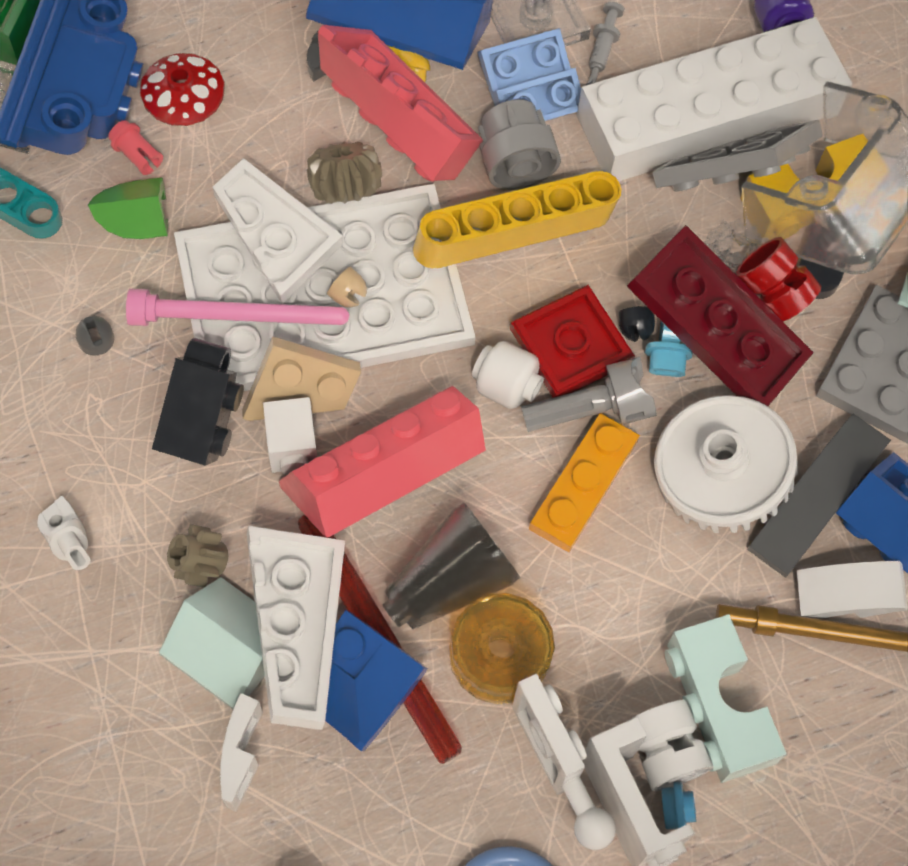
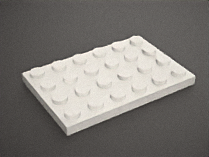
(405, 308)

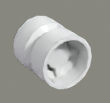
(670, 746)

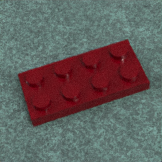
(720, 318)

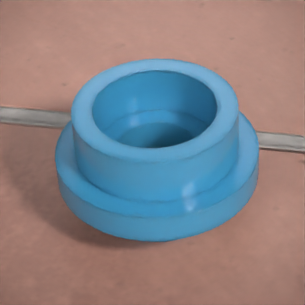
(678, 806)

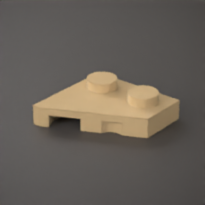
(301, 372)

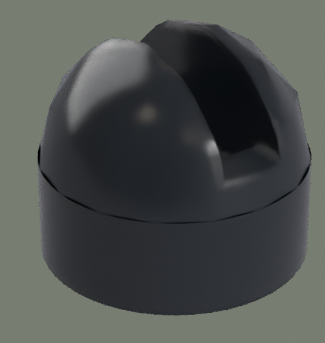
(636, 322)

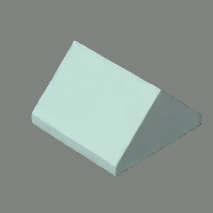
(217, 641)

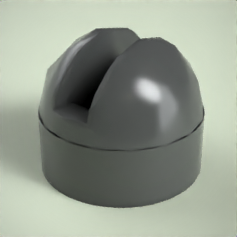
(84, 340)

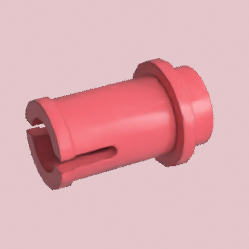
(126, 138)

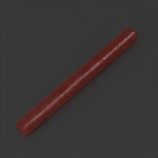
(419, 702)

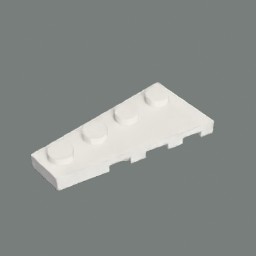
(296, 611)

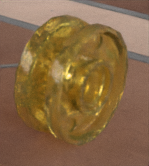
(505, 619)

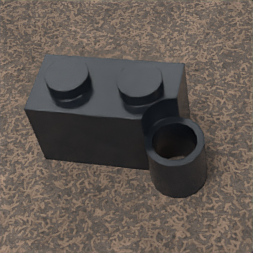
(199, 404)

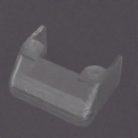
(846, 220)

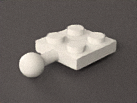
(561, 759)

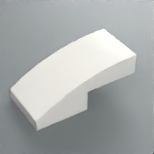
(852, 588)
(236, 764)

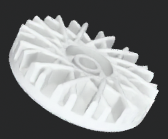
(733, 489)

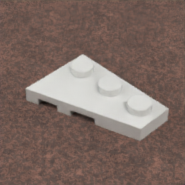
(276, 228)

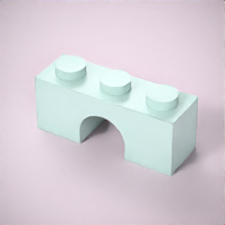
(734, 739)

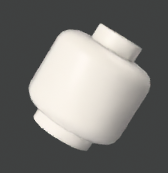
(507, 374)

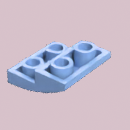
(533, 71)

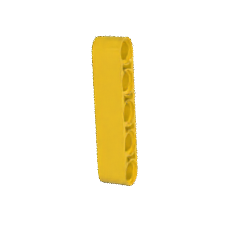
(501, 232)

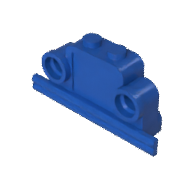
(71, 76)

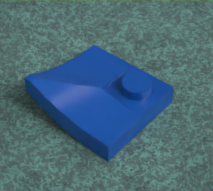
(367, 680)

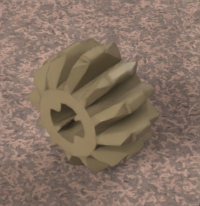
(344, 172)

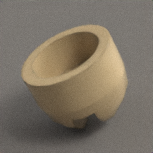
(345, 287)

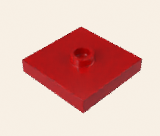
(571, 341)

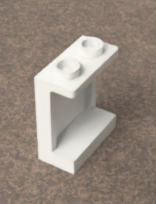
(624, 801)

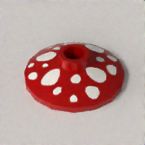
(182, 102)

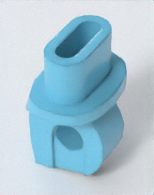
(667, 354)

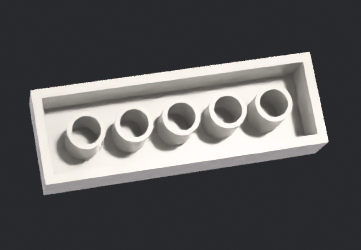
(709, 98)

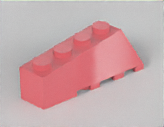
(397, 101)
(386, 462)

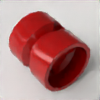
(774, 275)

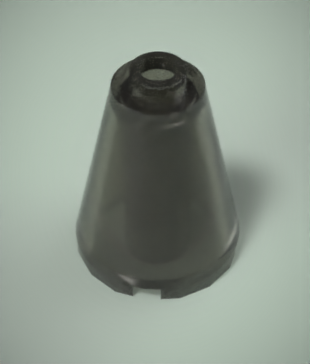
(448, 572)

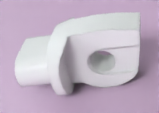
(65, 533)

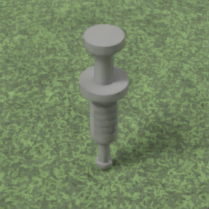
(605, 36)

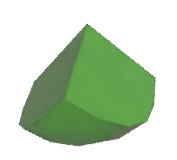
(132, 209)

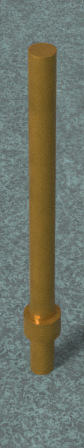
(767, 621)

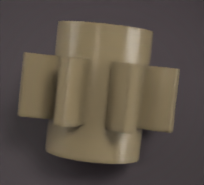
(197, 555)

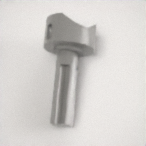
(620, 393)

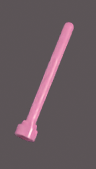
(147, 307)

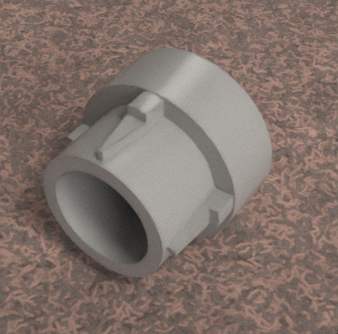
(517, 145)

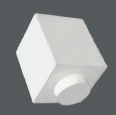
(289, 434)

